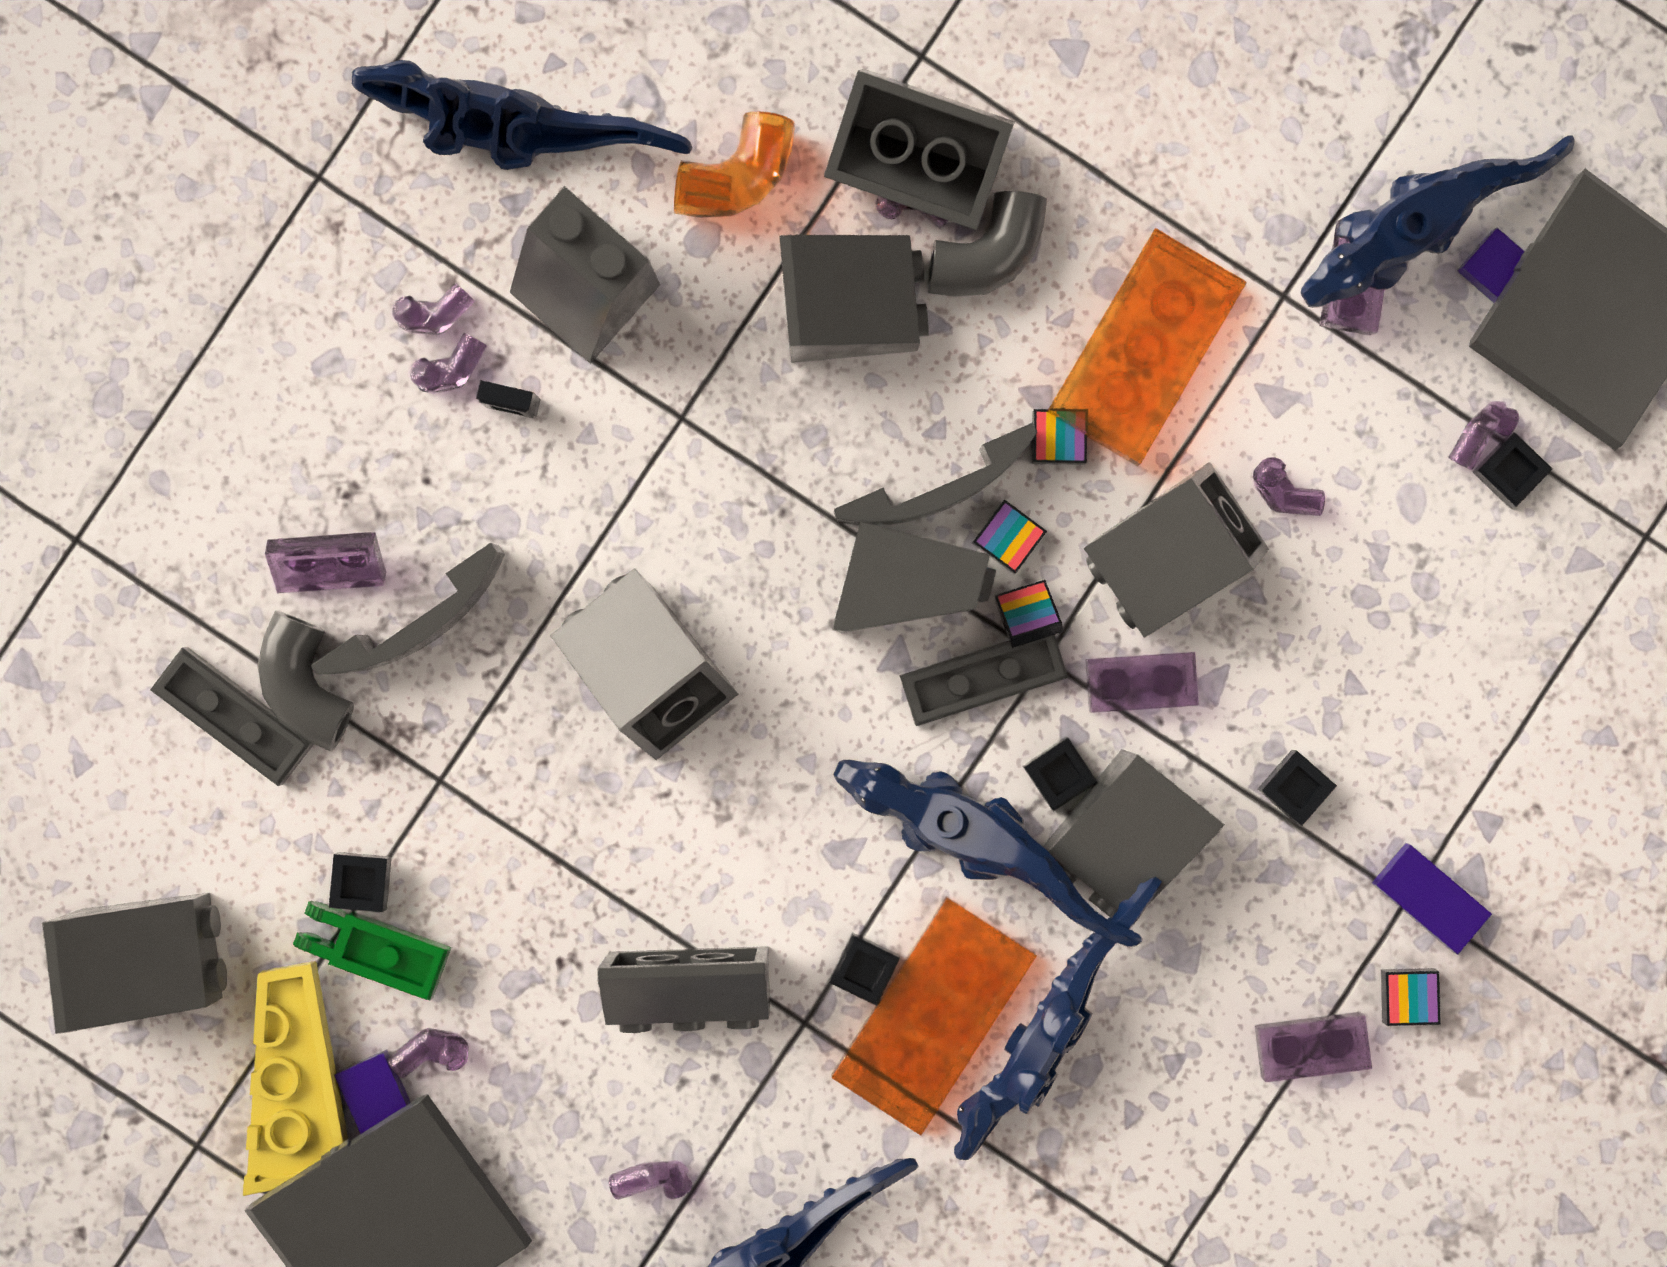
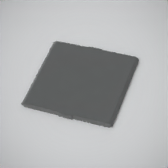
(1587, 312)
(392, 1200)

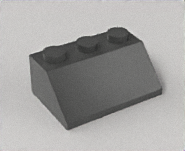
(918, 148)
(685, 988)

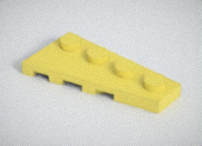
(293, 1081)

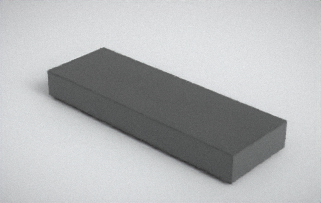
(981, 678)
(231, 716)

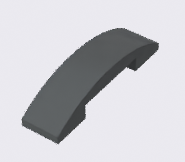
(997, 456)
(471, 581)

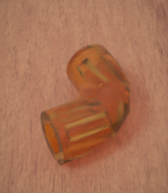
(744, 177)

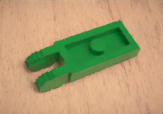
(376, 951)

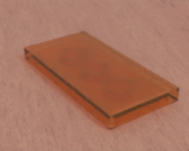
(1146, 347)
(933, 1015)

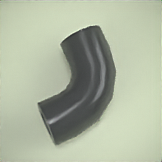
(997, 255)
(290, 683)

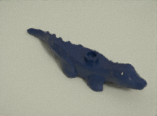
(503, 120)
(1419, 217)
(983, 836)
(1050, 1035)
(800, 1235)

